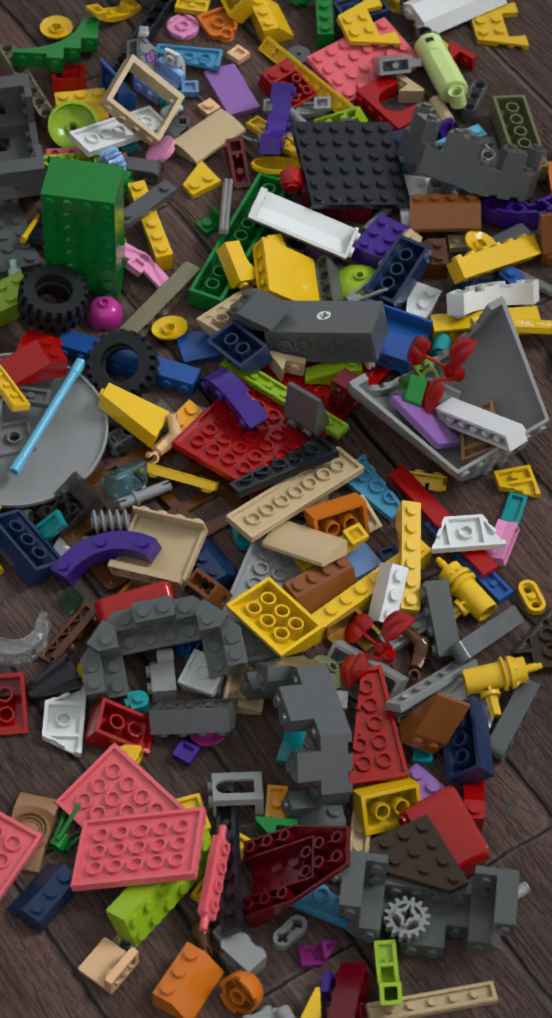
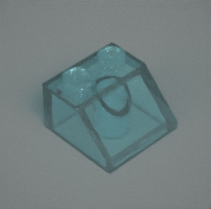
(126, 479)

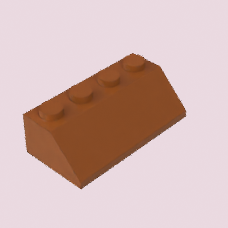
(445, 212)
(321, 584)

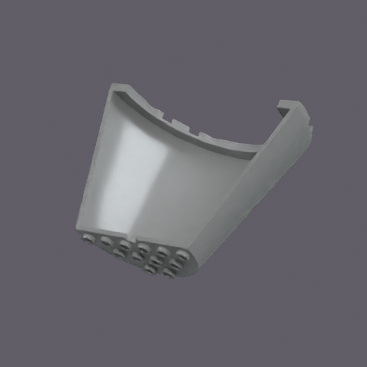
(492, 371)

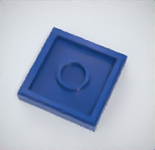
(195, 349)

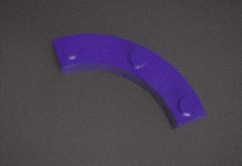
(278, 121)
(514, 212)
(234, 394)
(101, 549)

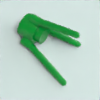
(60, 840)

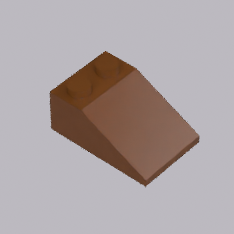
(544, 239)
(433, 723)

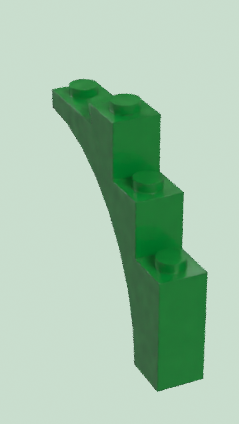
(67, 50)

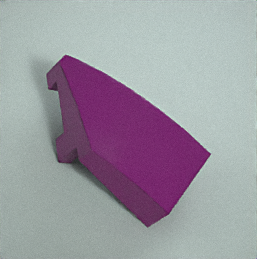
(315, 955)

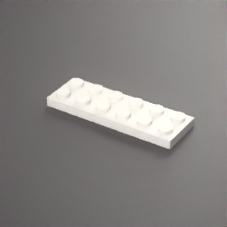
(109, 132)

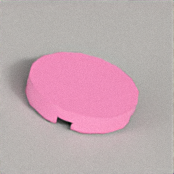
(183, 27)
(162, 150)

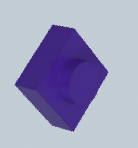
(446, 126)
(186, 752)
(327, 984)

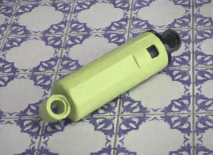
(440, 67)

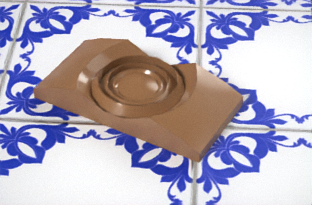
(472, 447)
(40, 815)

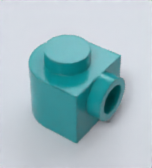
(137, 700)

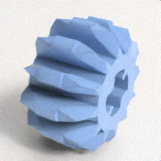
(112, 156)

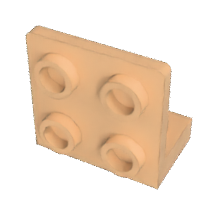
(109, 965)

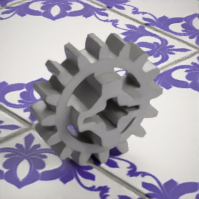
(415, 924)

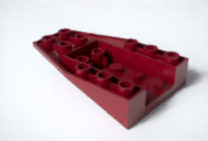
(291, 866)

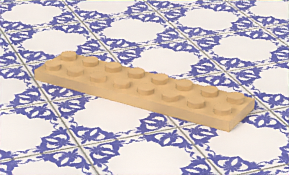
(292, 496)

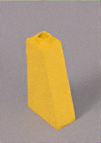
(133, 413)

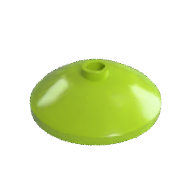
(69, 115)
(353, 277)

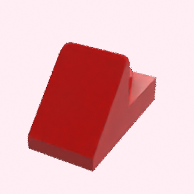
(462, 56)

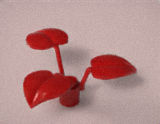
(459, 352)
(354, 666)

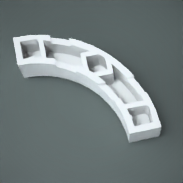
(478, 296)

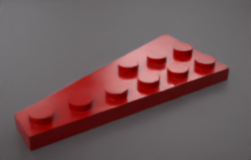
(376, 739)

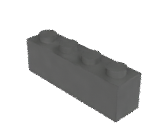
(440, 618)

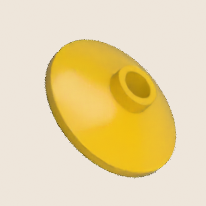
(56, 27)
(477, 240)
(169, 327)

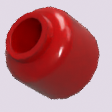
(291, 179)

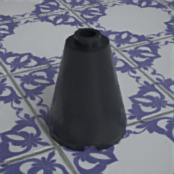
(55, 679)

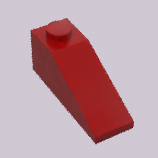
(474, 800)

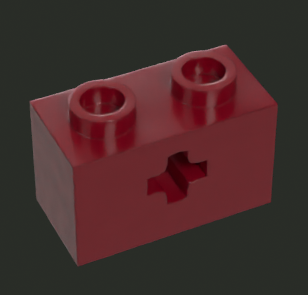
(339, 396)

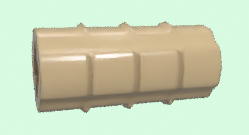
(442, 110)

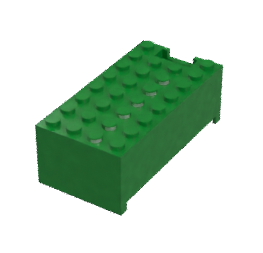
(85, 222)

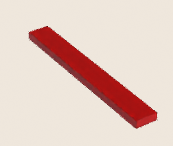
(434, 513)

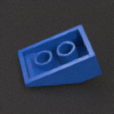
(124, 95)

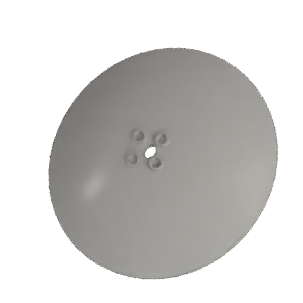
(69, 443)

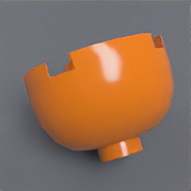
(241, 992)

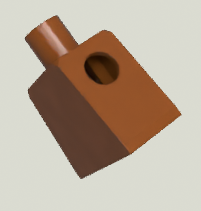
(215, 594)

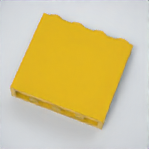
(284, 272)

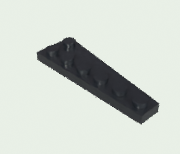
(313, 453)

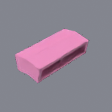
(508, 532)

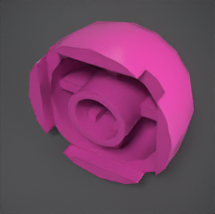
(104, 313)

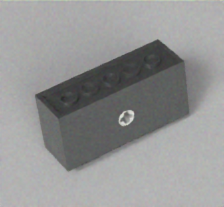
(331, 331)

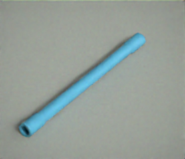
(21, 459)

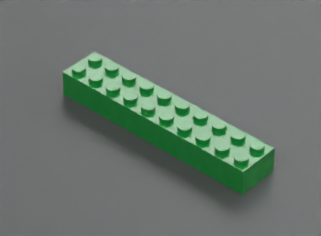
(211, 283)

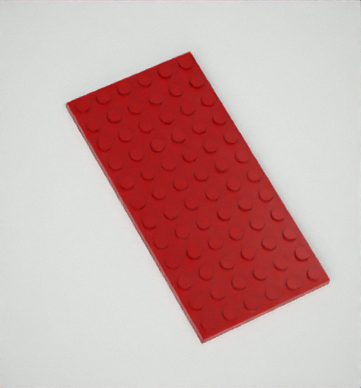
(232, 452)

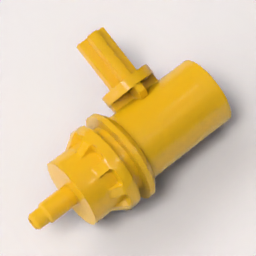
(469, 594)
(490, 677)

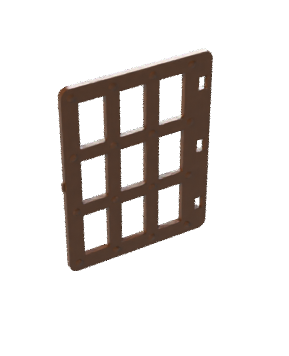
(216, 525)

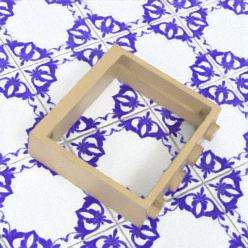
(153, 81)

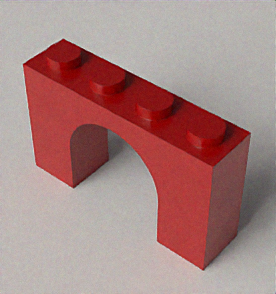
(374, 94)

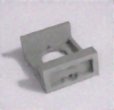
(232, 799)

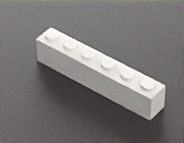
(481, 424)

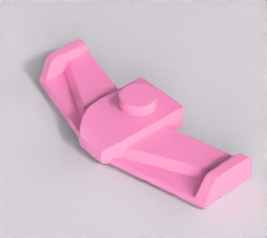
(140, 262)

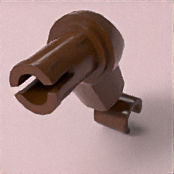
(420, 651)
(202, 937)

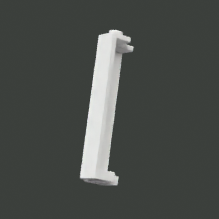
(445, 14)
(303, 224)

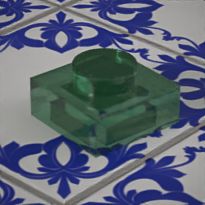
(70, 600)

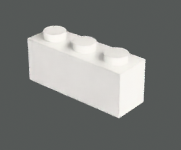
(387, 591)

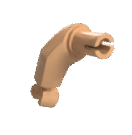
(165, 443)

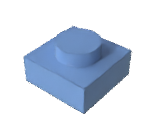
(190, 88)

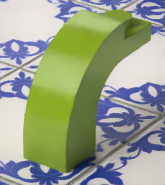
(387, 973)

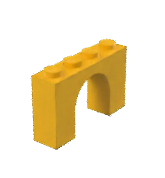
(235, 264)

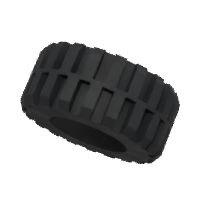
(53, 281)
(116, 342)

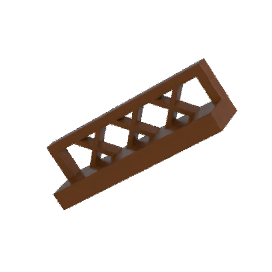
(74, 637)

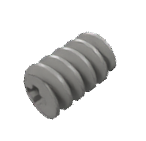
(110, 521)

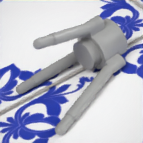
(352, 296)

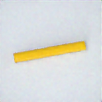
(24, 237)

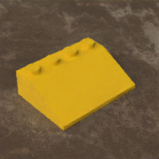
(276, 618)

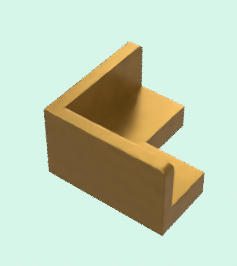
(335, 631)

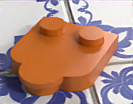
(218, 25)

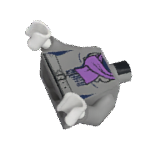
(143, 49)

